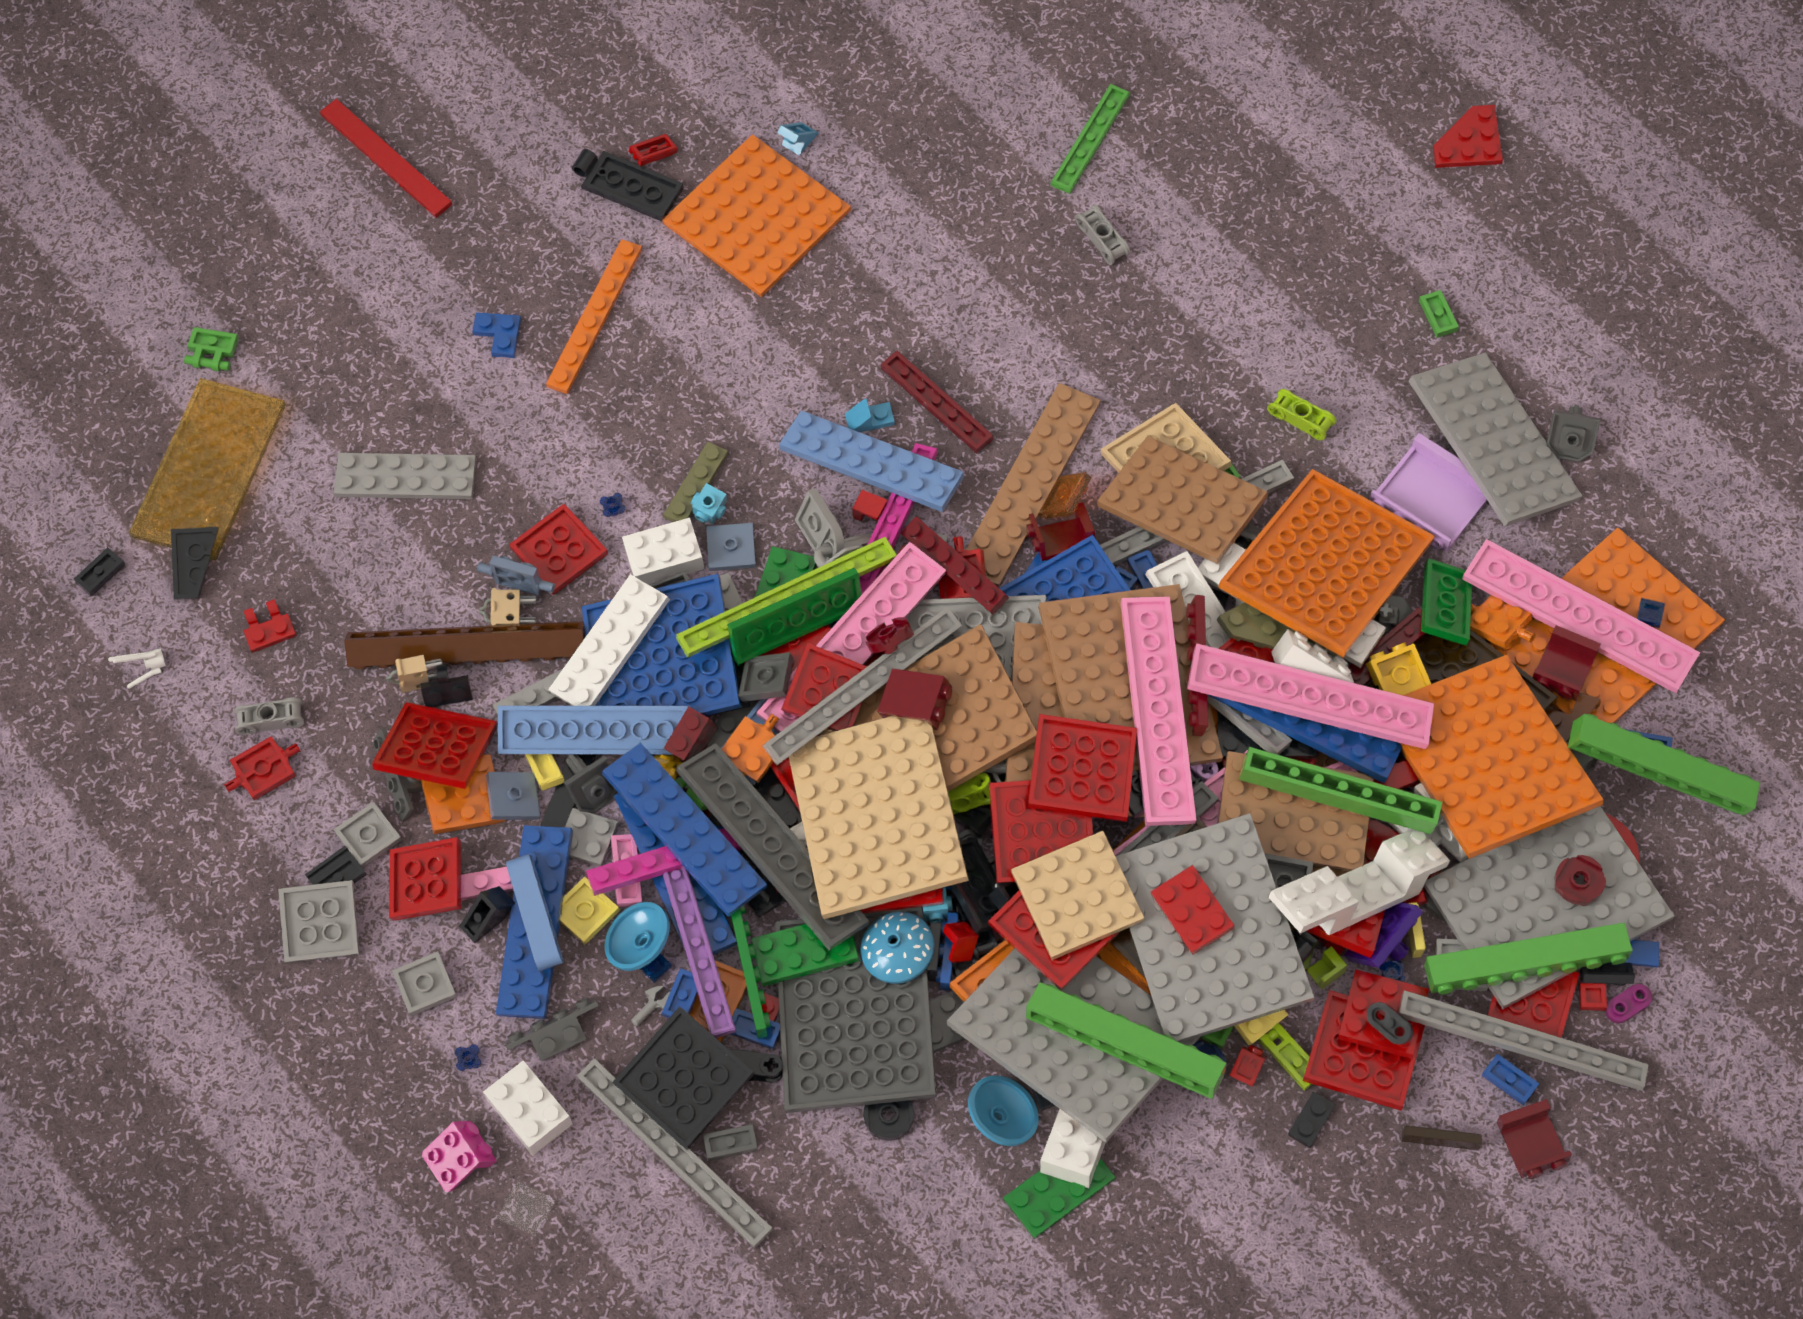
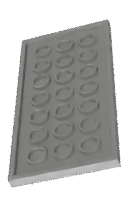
(1495, 439)

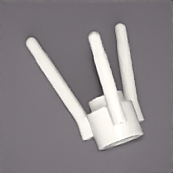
(152, 659)

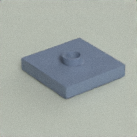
(730, 547)
(512, 796)

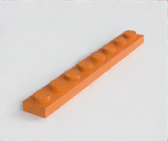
(594, 316)

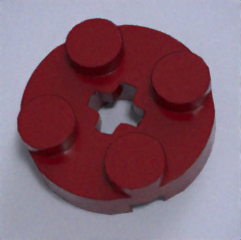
(888, 637)
(1576, 893)

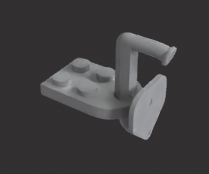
(824, 531)

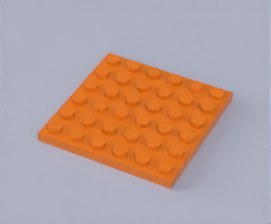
(756, 215)

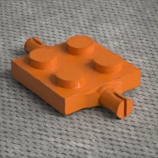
(1500, 622)
(746, 748)

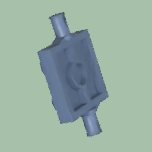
(515, 575)

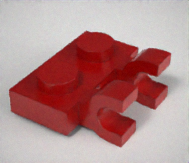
(269, 632)

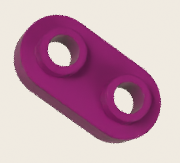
(1629, 1003)

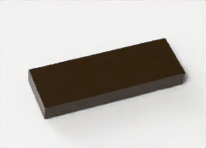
(1441, 1137)

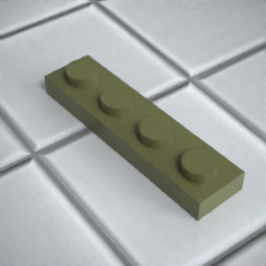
(701, 473)

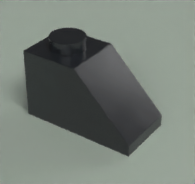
(486, 913)

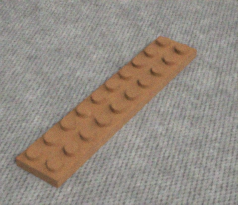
(1032, 478)

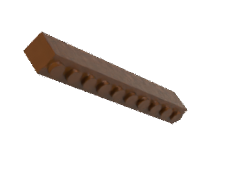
(465, 644)

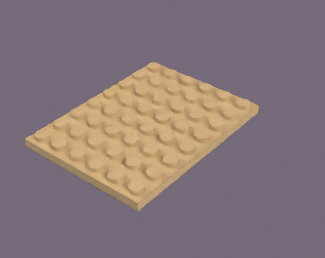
(876, 814)

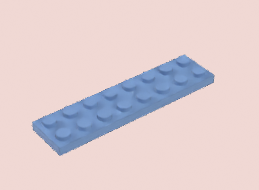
(872, 461)
(585, 729)

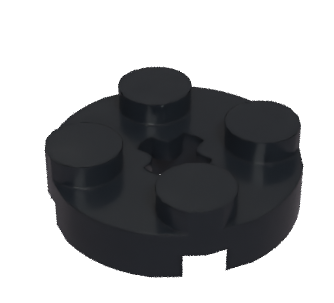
(889, 1129)

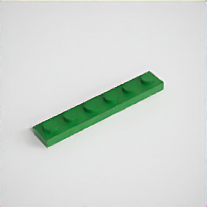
(751, 973)

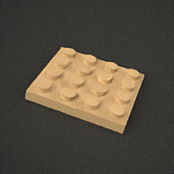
(1172, 428)
(1077, 895)

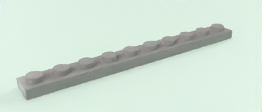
(1140, 540)
(860, 687)
(1523, 1040)
(681, 1161)

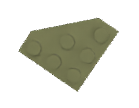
(1253, 626)

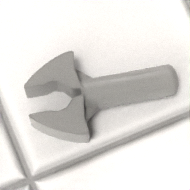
(651, 1005)

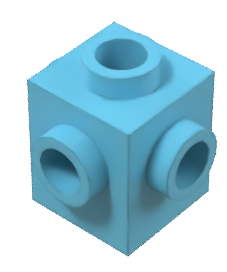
(709, 504)
(938, 913)

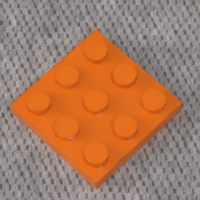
(460, 808)

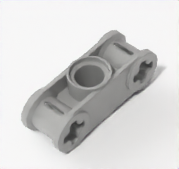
(1112, 244)
(285, 715)

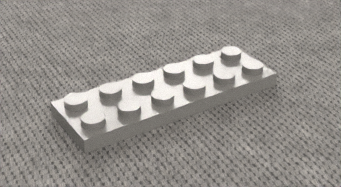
(405, 476)

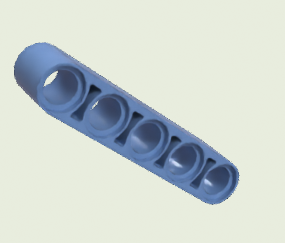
(534, 912)

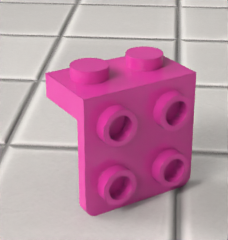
(457, 1154)

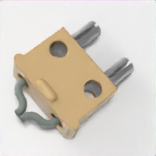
(506, 607)
(413, 672)

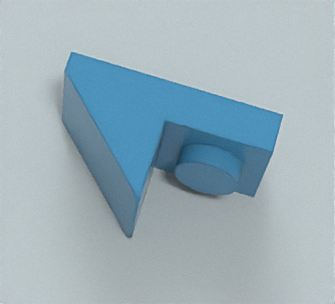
(797, 136)
(867, 418)

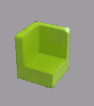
(1328, 968)

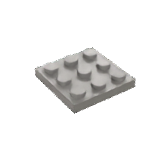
(319, 921)

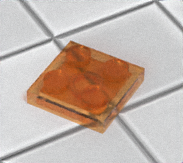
(1065, 495)

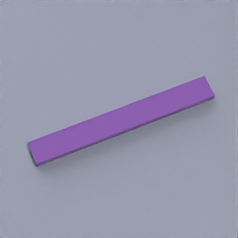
(699, 953)

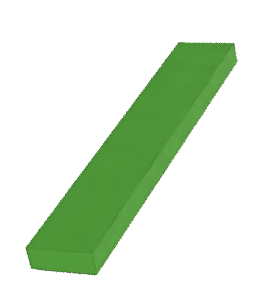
(1090, 139)

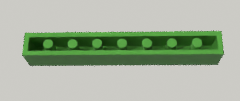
(1664, 764)
(1340, 790)
(1528, 958)
(1126, 1040)

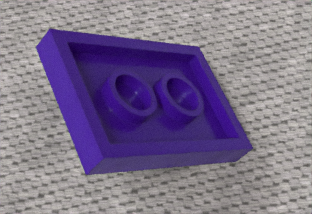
(1394, 926)

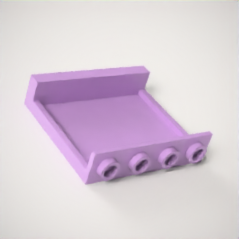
(1431, 492)

